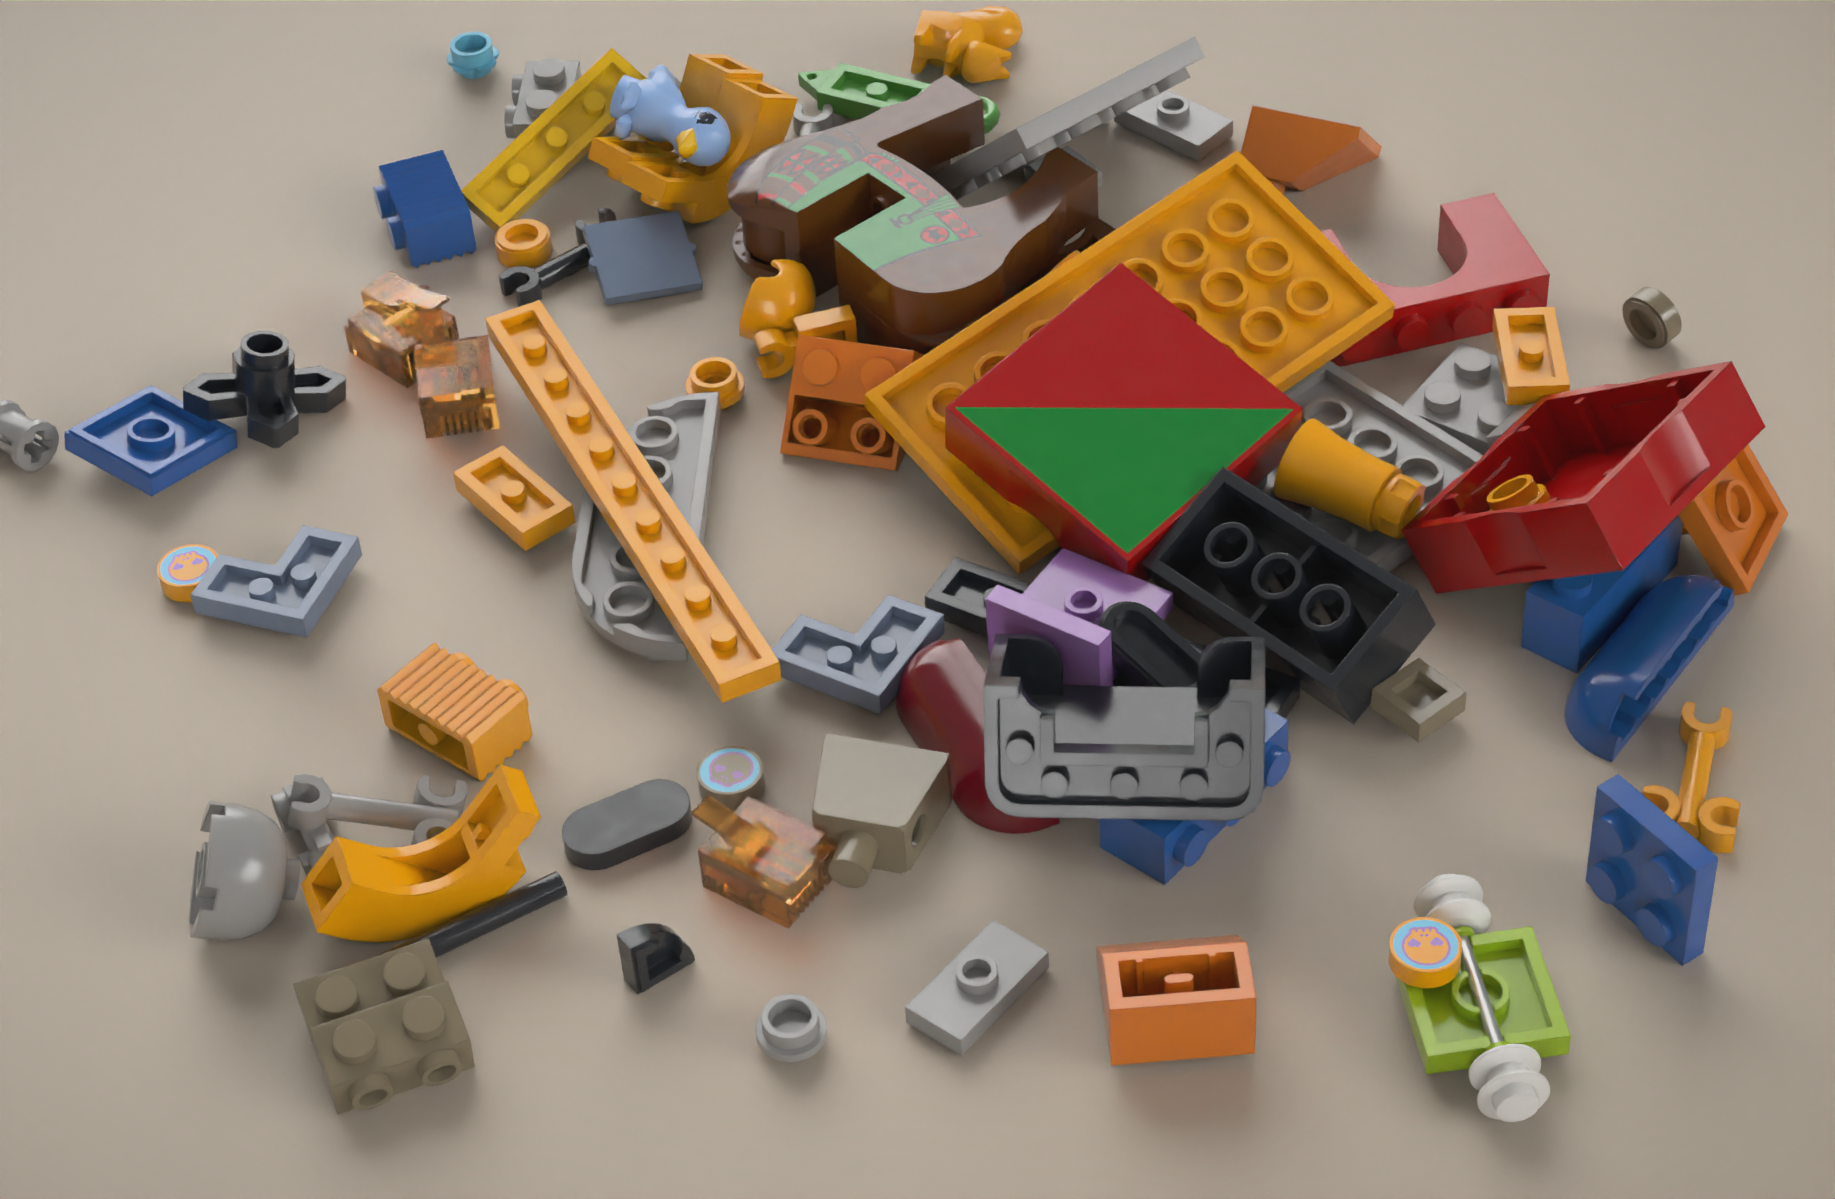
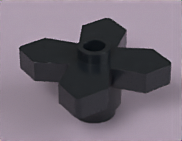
(265, 389)

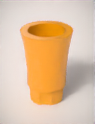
(1346, 481)

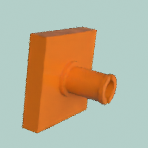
(1735, 521)

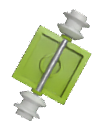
(1496, 1010)

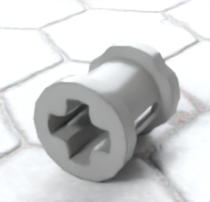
(20, 439)

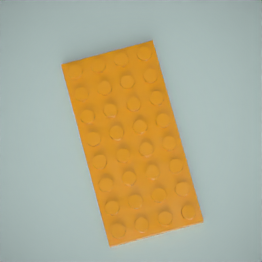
(1214, 248)

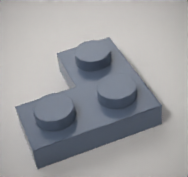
(283, 595)
(861, 665)

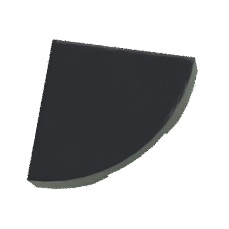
(651, 955)

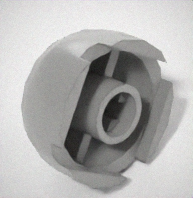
(239, 873)

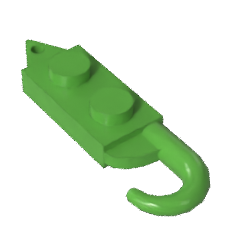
(861, 91)

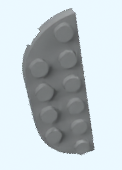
(680, 448)

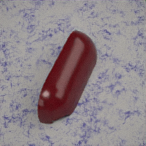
(944, 712)

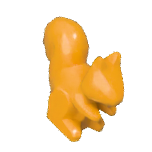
(967, 42)

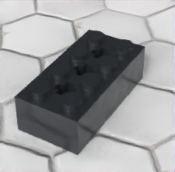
(1274, 575)

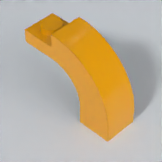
(699, 89)
(756, 119)
(411, 889)

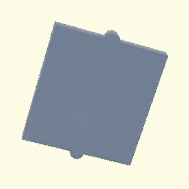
(642, 257)

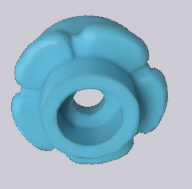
(472, 55)

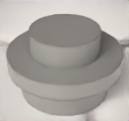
(791, 1028)

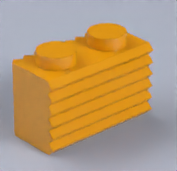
(456, 710)

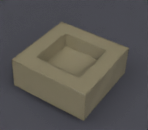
(1418, 699)

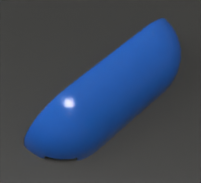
(1643, 661)

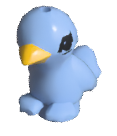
(659, 113)

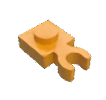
(832, 323)

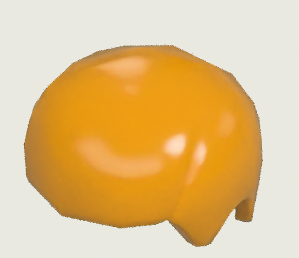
(778, 299)

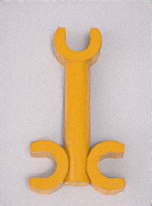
(1690, 807)

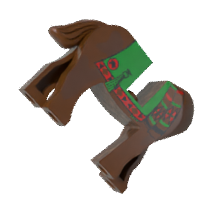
(894, 240)

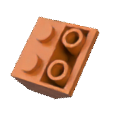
(827, 402)
(1177, 999)

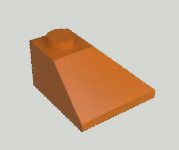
(1302, 149)

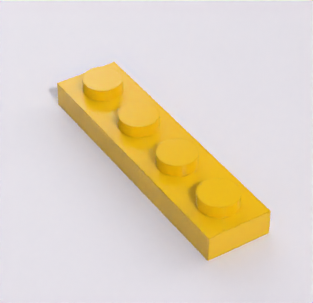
(548, 145)

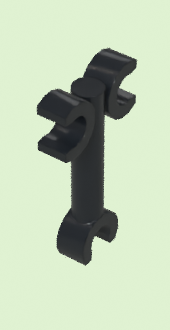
(529, 281)

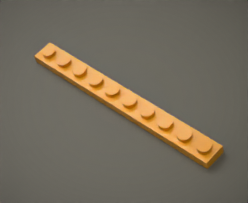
(634, 504)

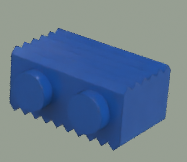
(424, 209)

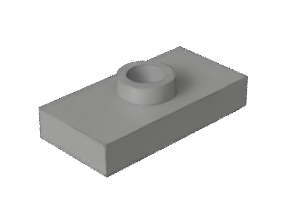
(1178, 124)
(977, 987)

